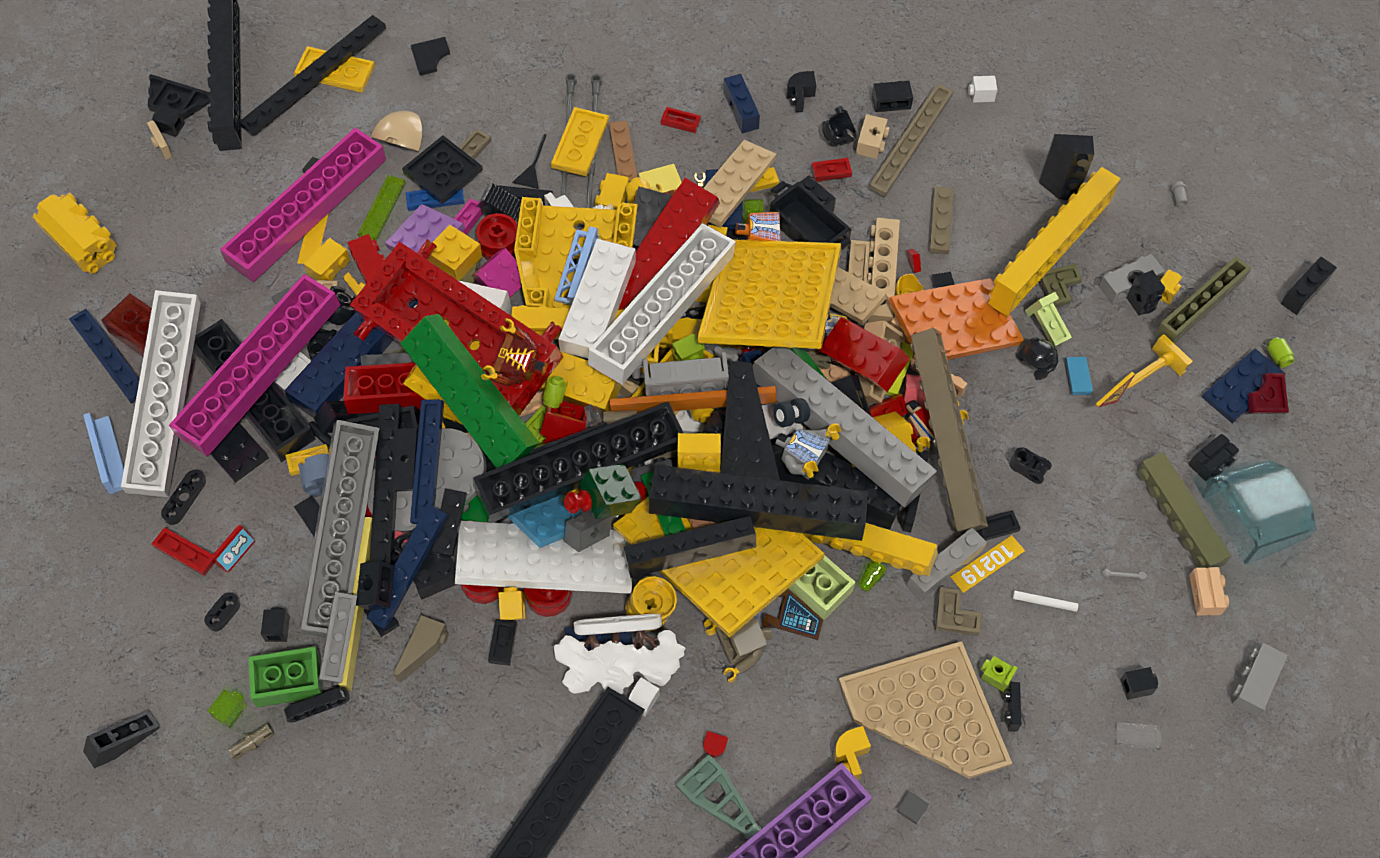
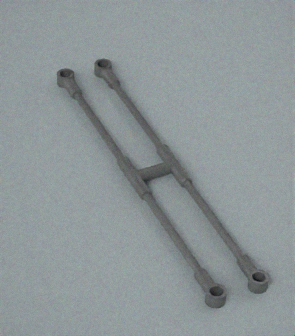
(571, 81)

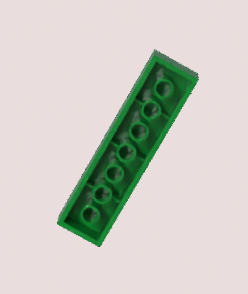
(471, 398)

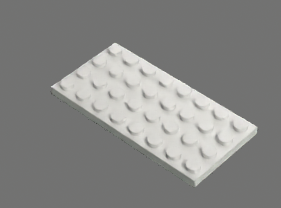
(508, 558)

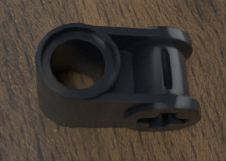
(319, 340)
(1030, 466)

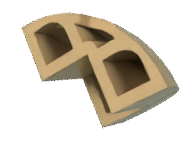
(400, 128)

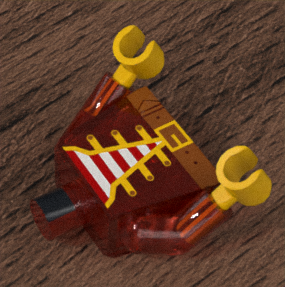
(516, 359)

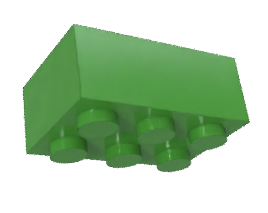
(285, 676)

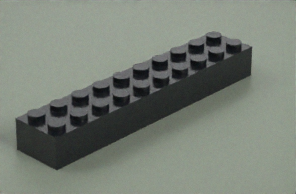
(224, 74)
(564, 465)
(832, 472)
(767, 501)

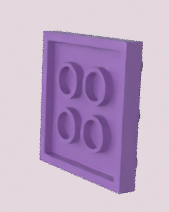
(422, 225)

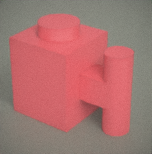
(913, 390)

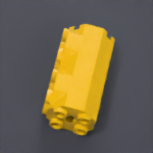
(75, 232)

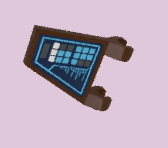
(795, 617)

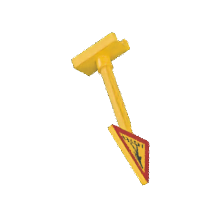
(1168, 354)

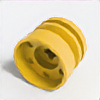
(655, 593)

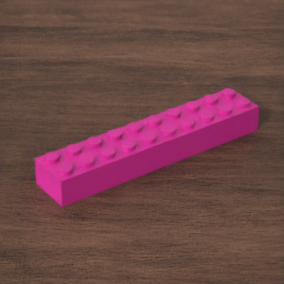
(303, 204)
(254, 365)

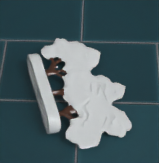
(616, 663)

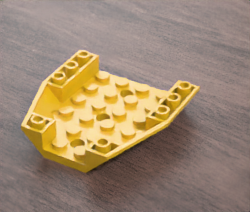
(546, 239)

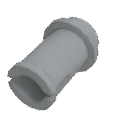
(1178, 189)

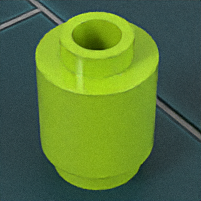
(1280, 352)
(554, 391)

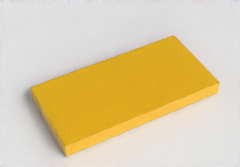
(350, 75)
(580, 141)

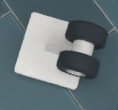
(786, 416)

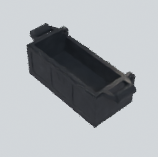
(807, 218)

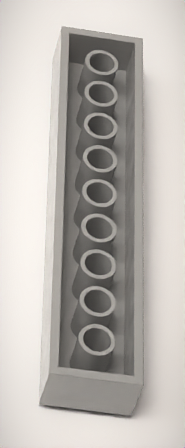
(862, 438)
(338, 523)

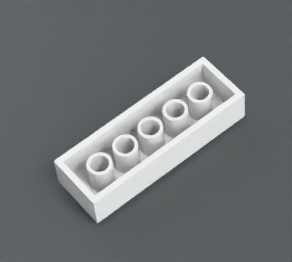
(597, 297)

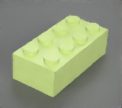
(823, 587)

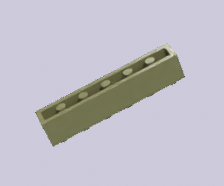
(1204, 300)
(1183, 512)

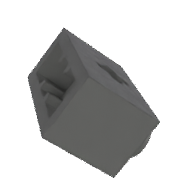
(586, 530)

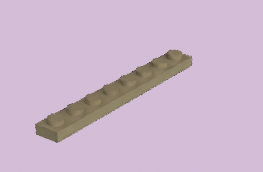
(911, 140)

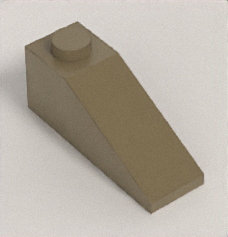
(423, 644)

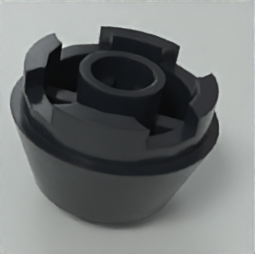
(344, 311)

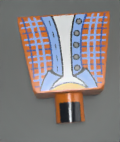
(760, 227)

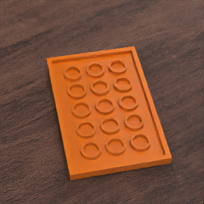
(960, 315)

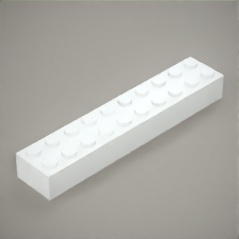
(661, 304)
(160, 394)

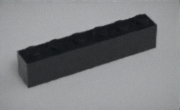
(690, 546)

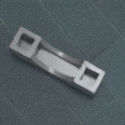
(960, 552)

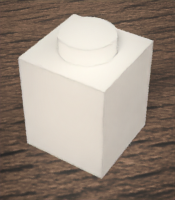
(983, 89)

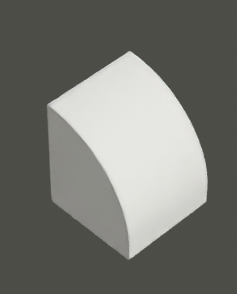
(644, 695)

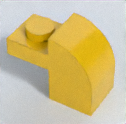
(849, 746)

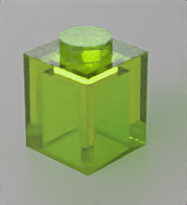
(752, 206)
(227, 707)

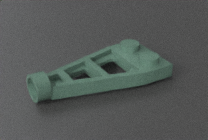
(700, 779)

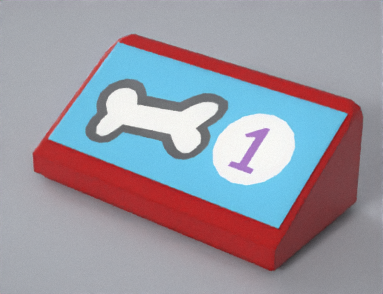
(233, 549)

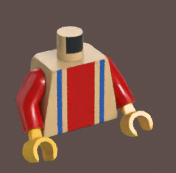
(919, 419)

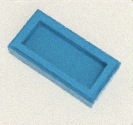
(1078, 376)

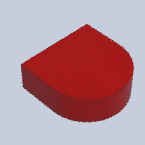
(714, 744)

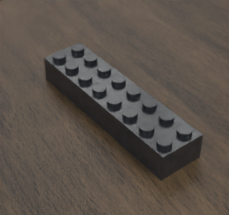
(272, 413)

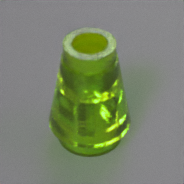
(872, 575)

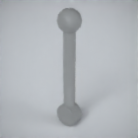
(1141, 575)

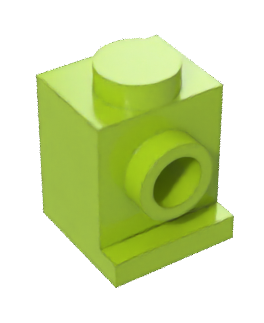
(996, 679)

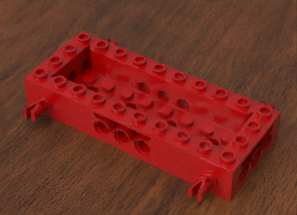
(472, 318)

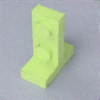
(1049, 319)

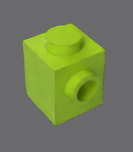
(688, 349)

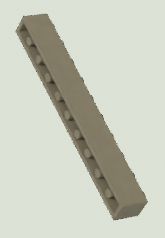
(948, 430)

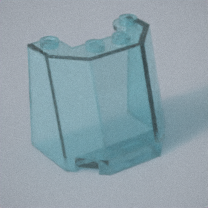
(1268, 505)

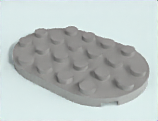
(458, 464)

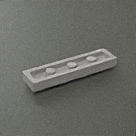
(337, 637)

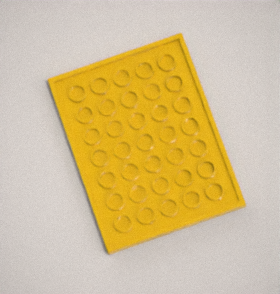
(772, 295)

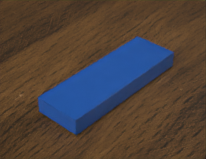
(416, 198)

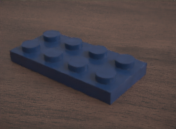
(1231, 391)

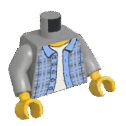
(806, 449)

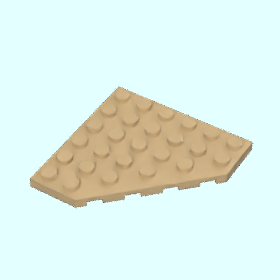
(930, 708)

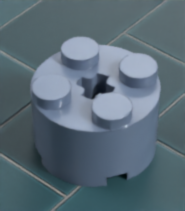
(313, 474)

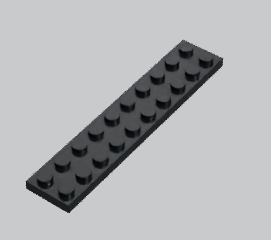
(571, 778)

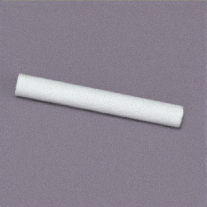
(1045, 601)

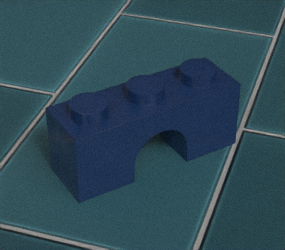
(745, 108)

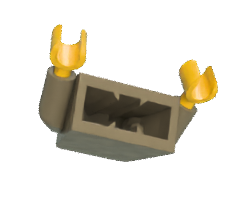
(744, 646)

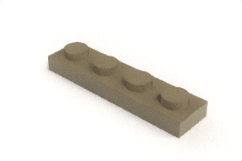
(941, 220)

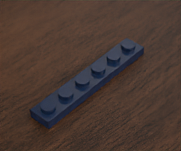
(106, 353)
(427, 457)
(410, 562)

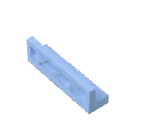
(591, 237)
(106, 452)

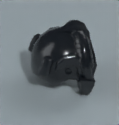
(839, 128)
(1041, 355)

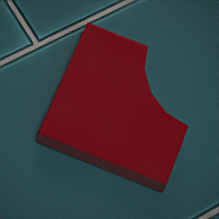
(1270, 397)

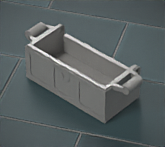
(686, 376)

